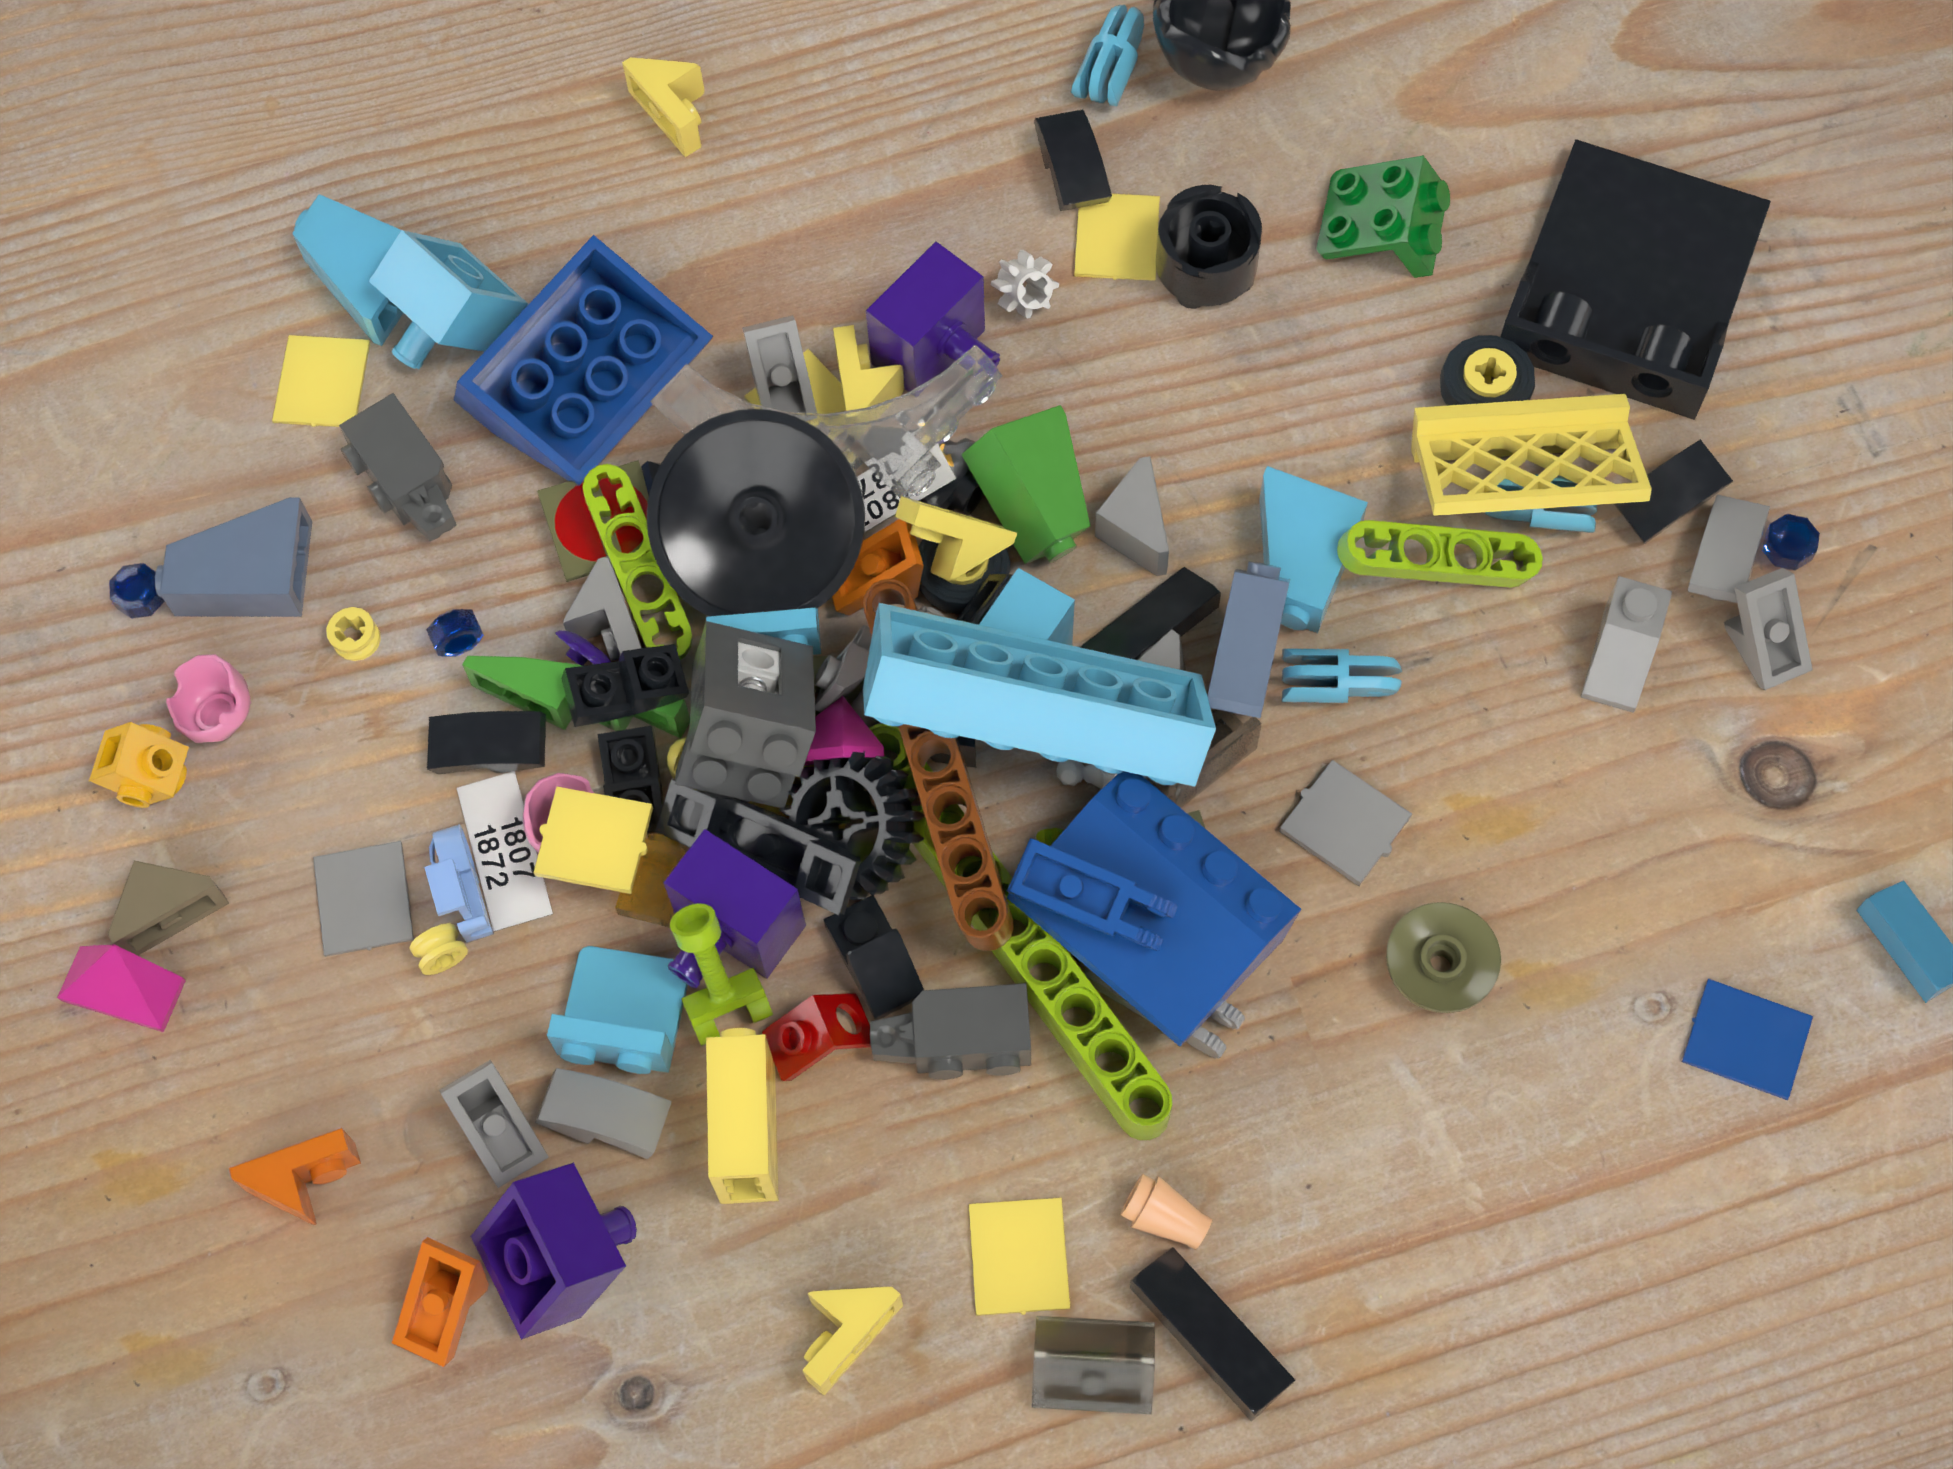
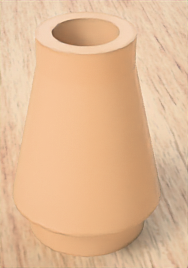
(1164, 1212)

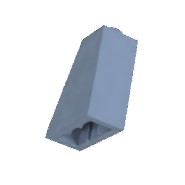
(241, 566)
(1248, 640)

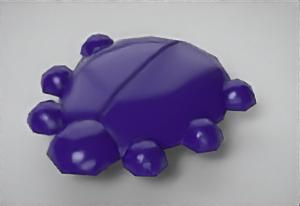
(581, 649)

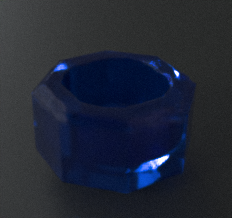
(1791, 542)
(135, 591)
(455, 632)

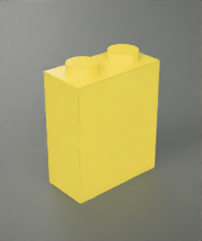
(741, 1117)

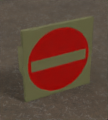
(573, 526)

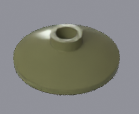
(1450, 933)

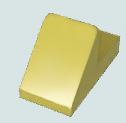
(666, 95)
(859, 382)
(961, 538)
(860, 1318)

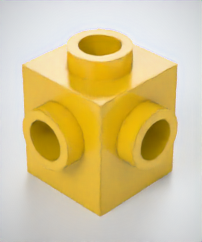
(140, 764)

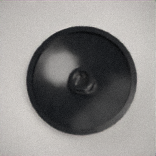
(755, 514)

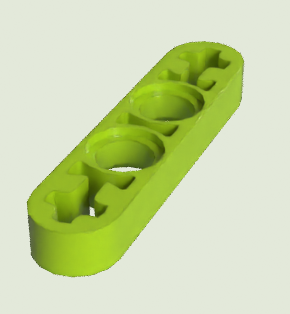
(1439, 546)
(633, 565)

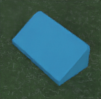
(1911, 938)

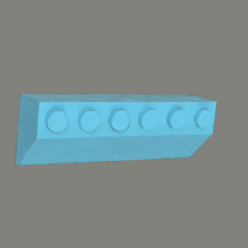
(1037, 696)

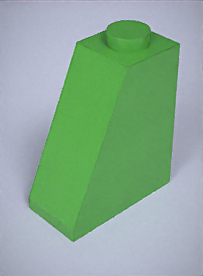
(1033, 483)

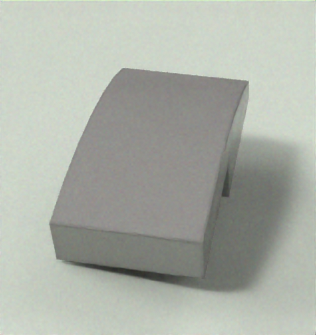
(1728, 548)
(843, 674)
(603, 1110)

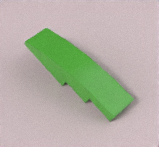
(538, 687)

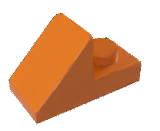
(884, 555)
(283, 1175)
(438, 1301)

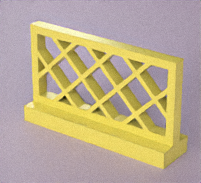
(1530, 433)

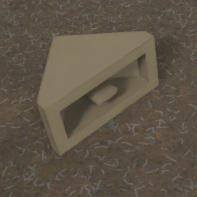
(161, 904)

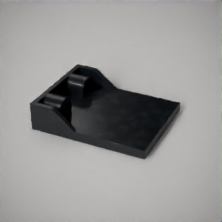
(1635, 278)

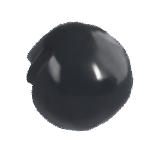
(1221, 40)

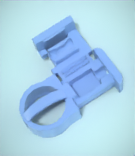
(456, 883)

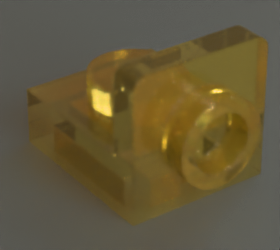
(649, 896)

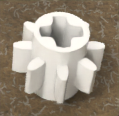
(1011, 280)

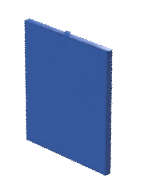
(1747, 1039)

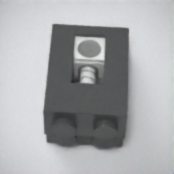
(748, 715)

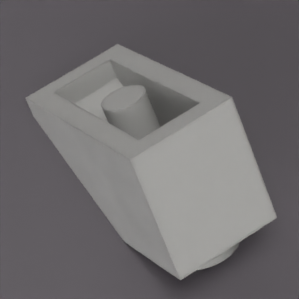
(1626, 643)

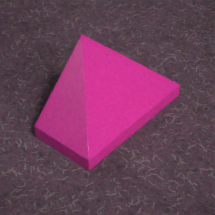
(841, 733)
(122, 986)

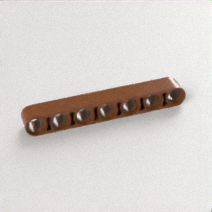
(938, 792)

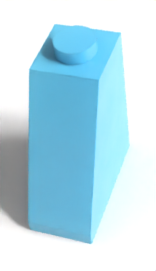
(344, 253)
(1301, 537)

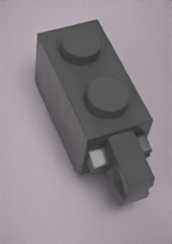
(401, 465)
(959, 1032)

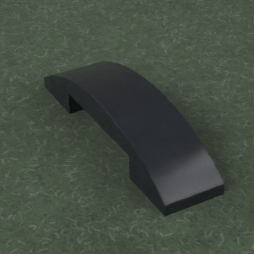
(794, 853)

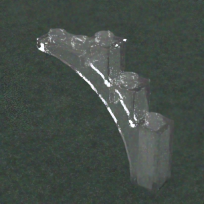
(886, 437)

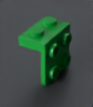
(1384, 209)

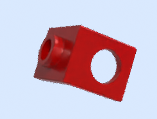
(814, 1032)

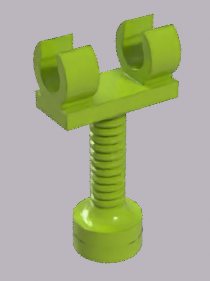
(696, 932)

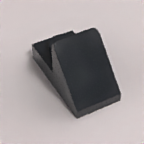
(875, 957)

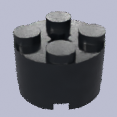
(1208, 246)

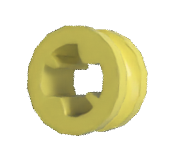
(359, 620)
(438, 949)

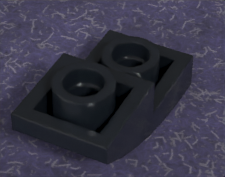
(1073, 159)
(1677, 489)
(624, 688)
(486, 740)
(632, 768)

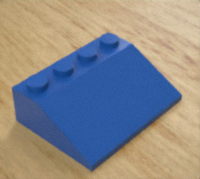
(580, 363)
(1223, 918)

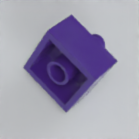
(928, 317)
(753, 906)
(551, 1249)

